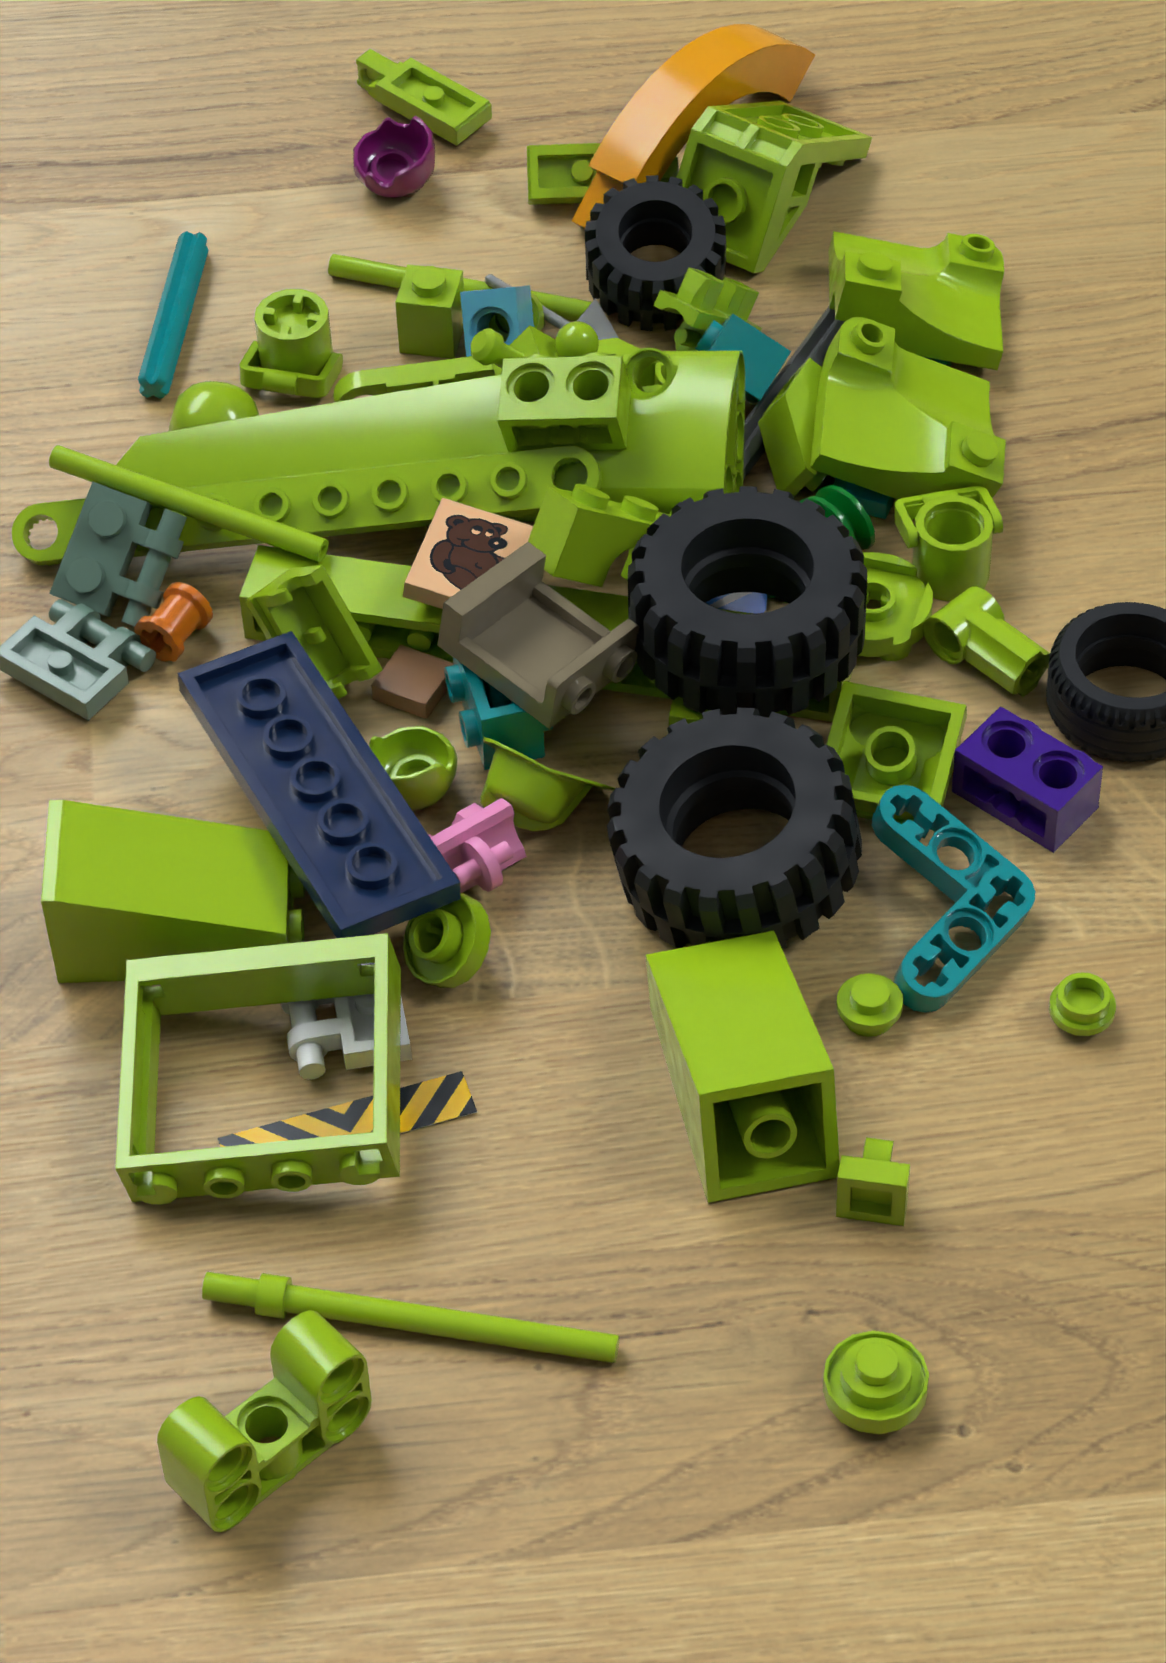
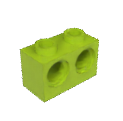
(564, 412)

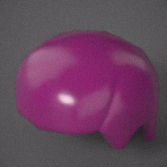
(395, 157)

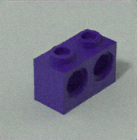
(1027, 779)

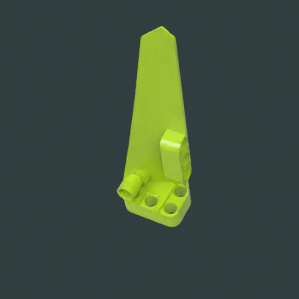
(677, 448)

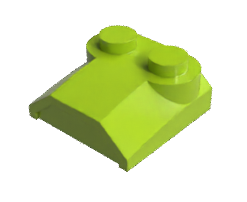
(895, 741)

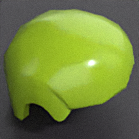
(211, 403)
(418, 763)

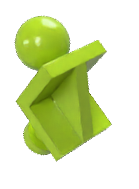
(571, 341)

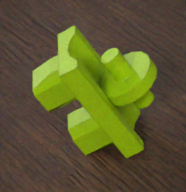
(704, 300)

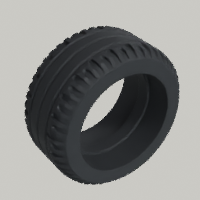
(1092, 717)

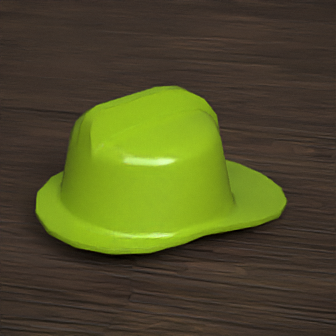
(537, 793)

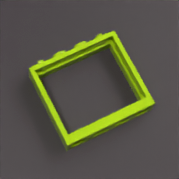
(243, 980)

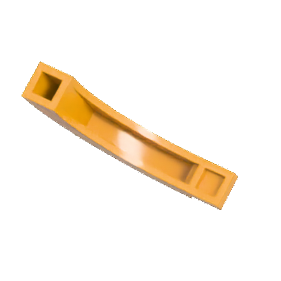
(701, 74)

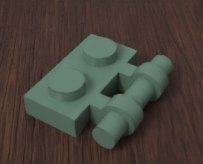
(104, 547)
(64, 667)

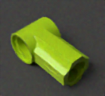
(976, 631)

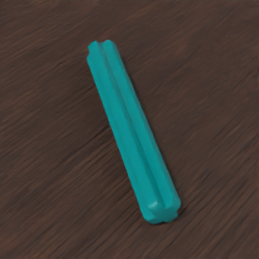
(173, 315)

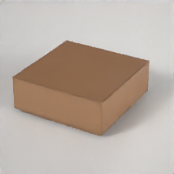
(411, 682)

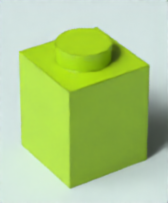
(430, 311)

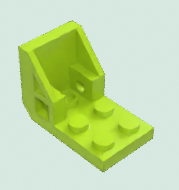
(762, 169)

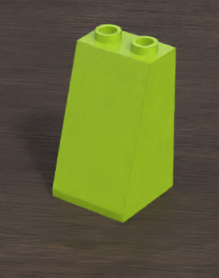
(157, 888)
(745, 1066)

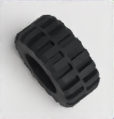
(747, 546)
(722, 768)

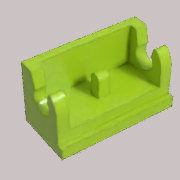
(312, 608)

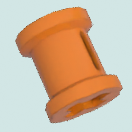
(174, 621)

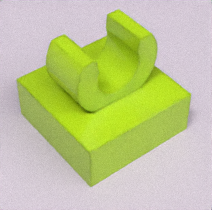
(873, 1185)

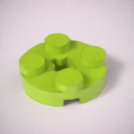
(902, 610)

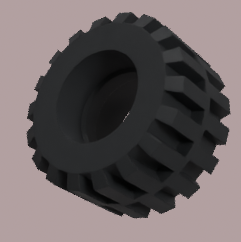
(644, 217)

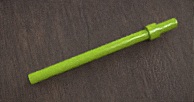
(276, 1296)

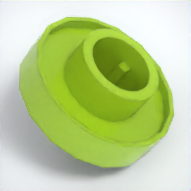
(448, 943)
(875, 1382)

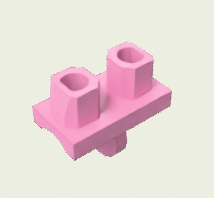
(481, 844)

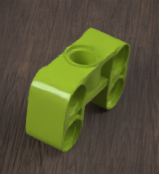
(311, 1404)

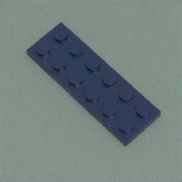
(318, 788)

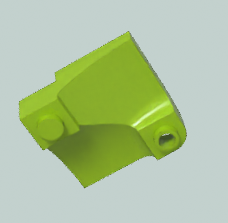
(934, 297)
(901, 418)

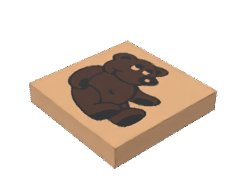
(459, 549)

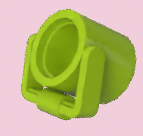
(292, 346)
(950, 537)

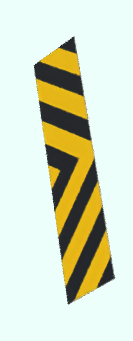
(420, 1107)

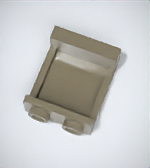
(534, 639)

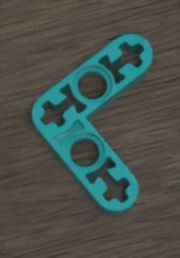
(969, 888)

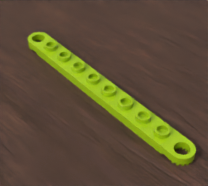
(346, 499)

